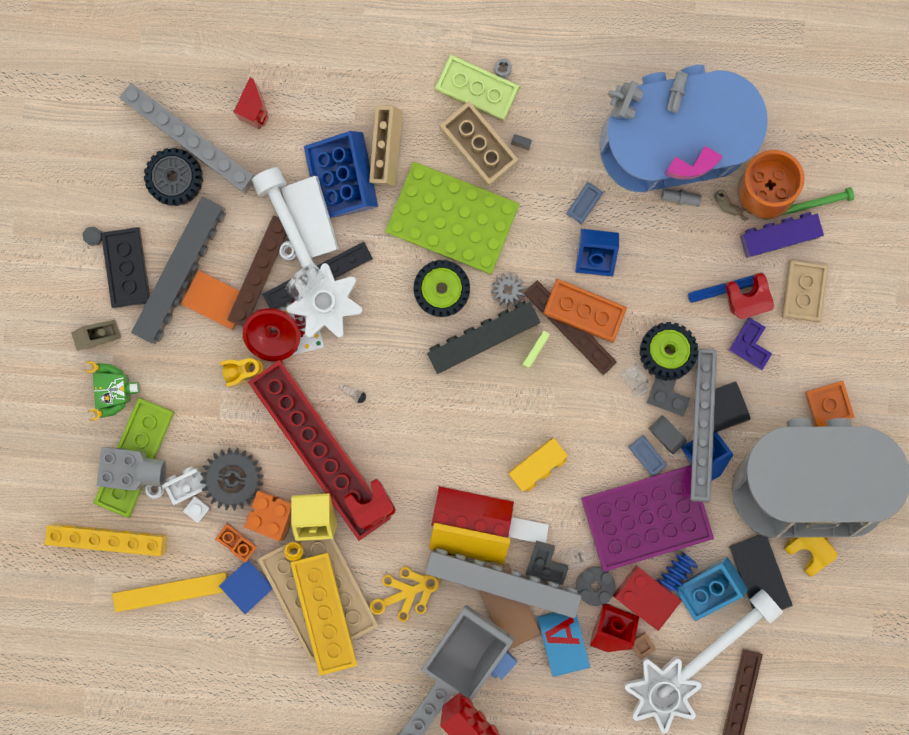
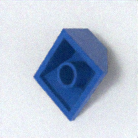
(720, 457)

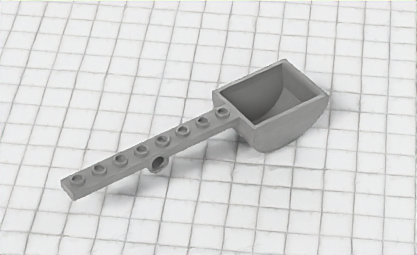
(459, 665)

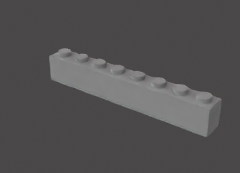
(187, 138)
(504, 583)

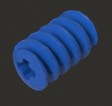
(677, 572)

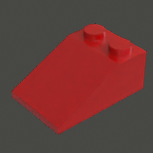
(647, 598)

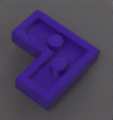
(746, 347)

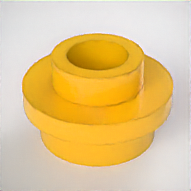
(293, 546)

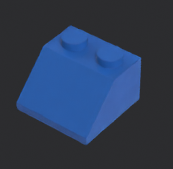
(597, 252)

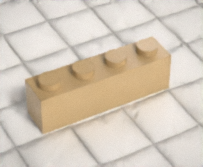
(385, 146)

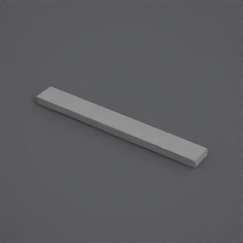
(703, 426)

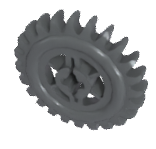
(212, 477)

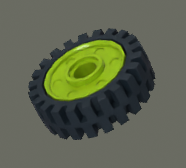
(441, 273)
(671, 337)

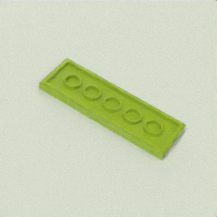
(144, 433)

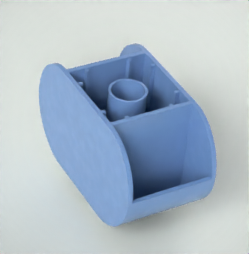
(715, 112)

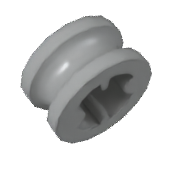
(508, 69)

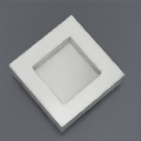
(196, 509)

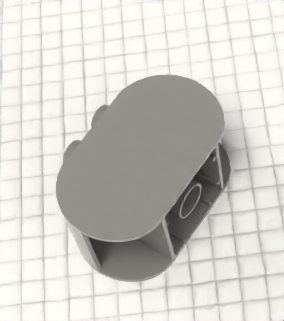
(820, 480)

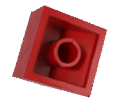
(251, 106)

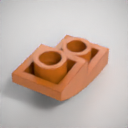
(236, 542)

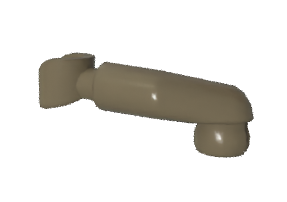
(727, 207)

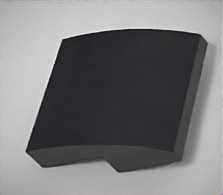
(729, 407)

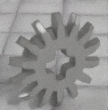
(516, 291)

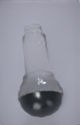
(358, 396)

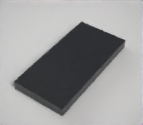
(125, 267)
(760, 570)

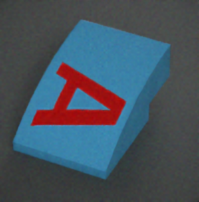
(563, 643)

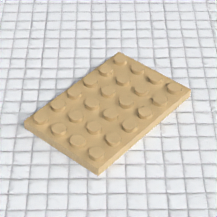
(281, 578)

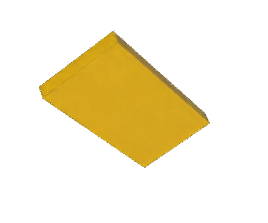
(470, 543)

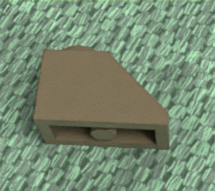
(95, 334)

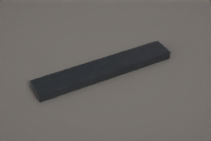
(339, 265)

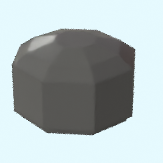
(92, 236)

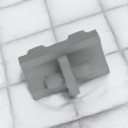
(621, 99)

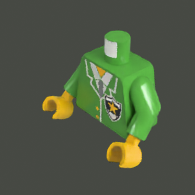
(110, 389)

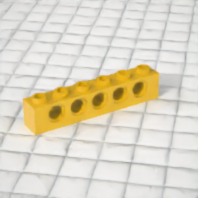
(106, 539)

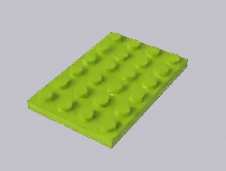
(452, 218)

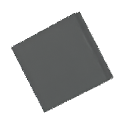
(521, 142)

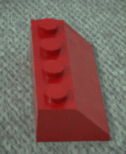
(473, 511)

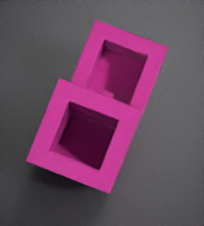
(704, 163)

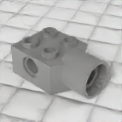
(129, 469)

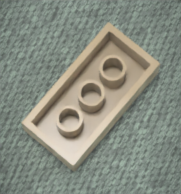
(478, 144)

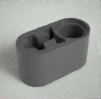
(667, 434)

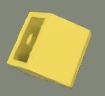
(313, 517)

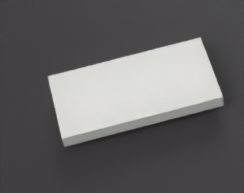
(311, 216)

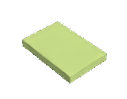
(535, 350)

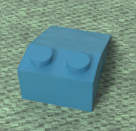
(712, 589)

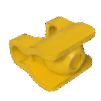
(239, 372)
(822, 552)

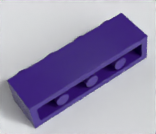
(782, 235)

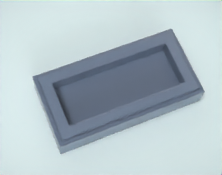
(584, 203)
(647, 455)

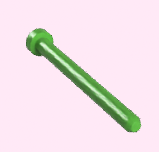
(848, 194)

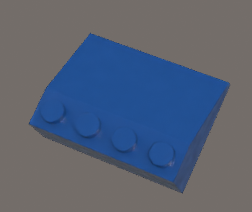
(342, 173)

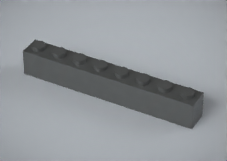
(178, 271)

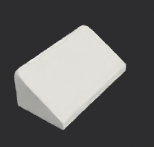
(528, 530)

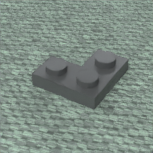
(663, 397)
(542, 566)

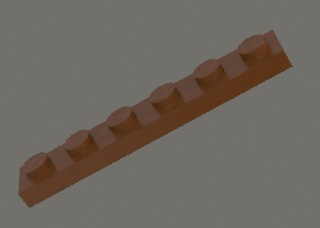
(258, 272)

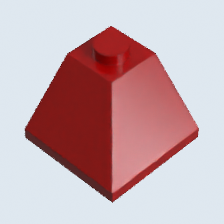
(614, 630)

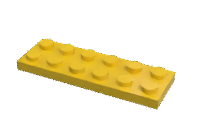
(323, 613)

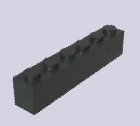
(484, 337)

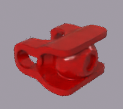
(752, 303)
(373, 512)

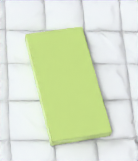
(473, 84)

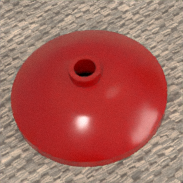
(267, 343)

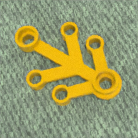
(407, 592)

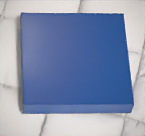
(246, 587)

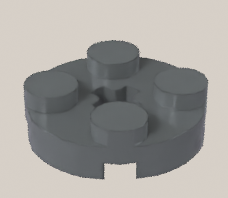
(589, 577)

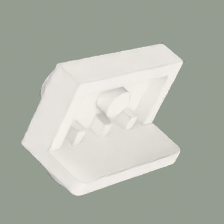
(184, 486)

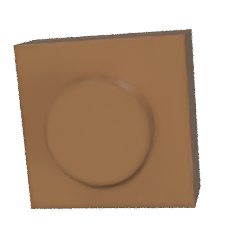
(643, 646)

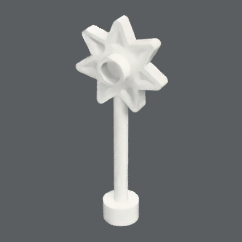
(329, 300)
(666, 689)

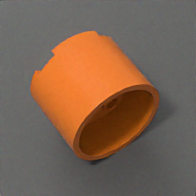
(779, 172)

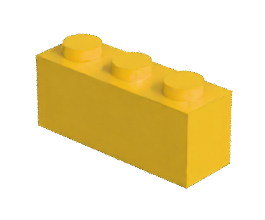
(538, 465)

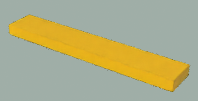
(168, 592)

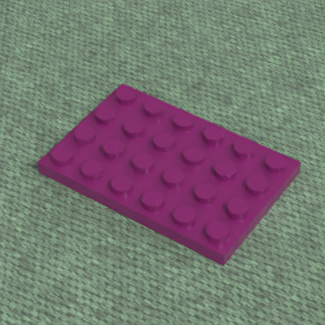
(646, 519)

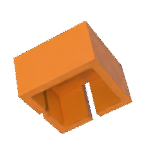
(270, 517)

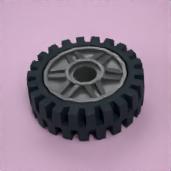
(158, 177)

